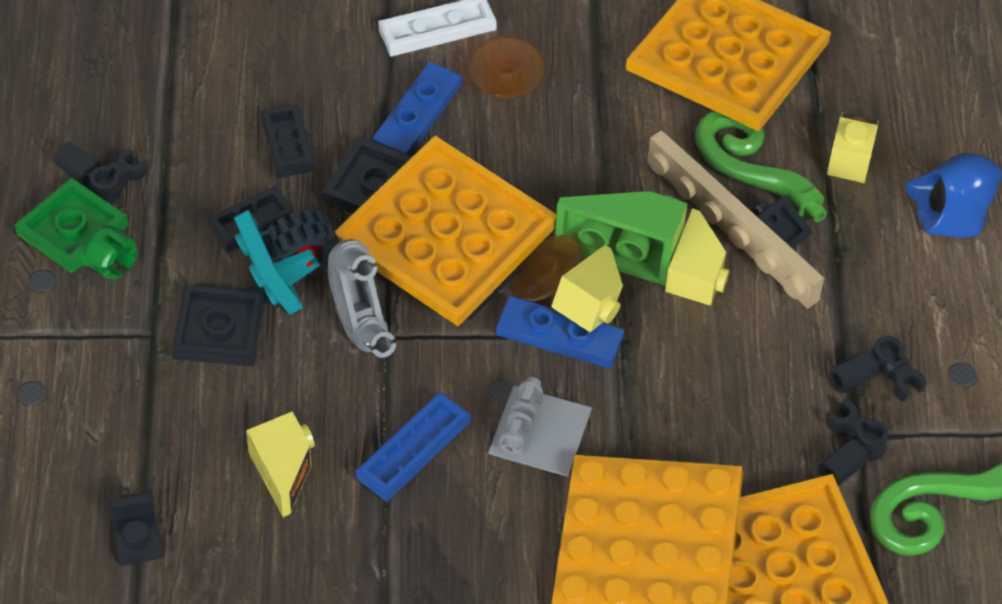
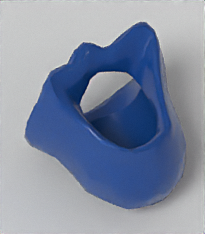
(969, 191)

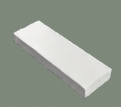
(436, 26)

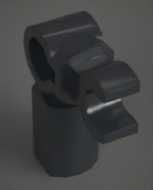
(102, 180)
(886, 359)
(865, 442)

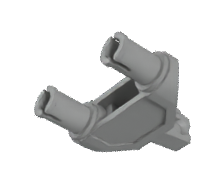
(356, 297)

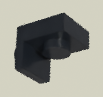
(783, 220)
(135, 529)

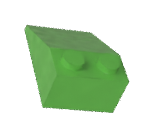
(635, 225)

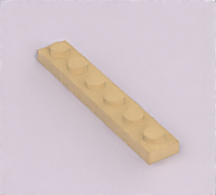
(735, 220)

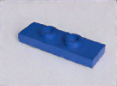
(418, 109)
(557, 333)
(413, 446)

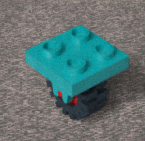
(286, 252)

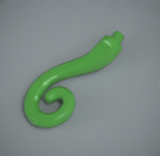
(796, 188)
(972, 486)

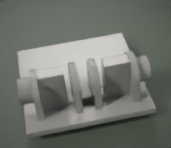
(540, 429)

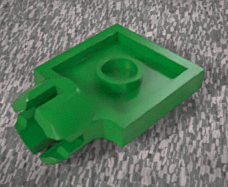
(80, 231)

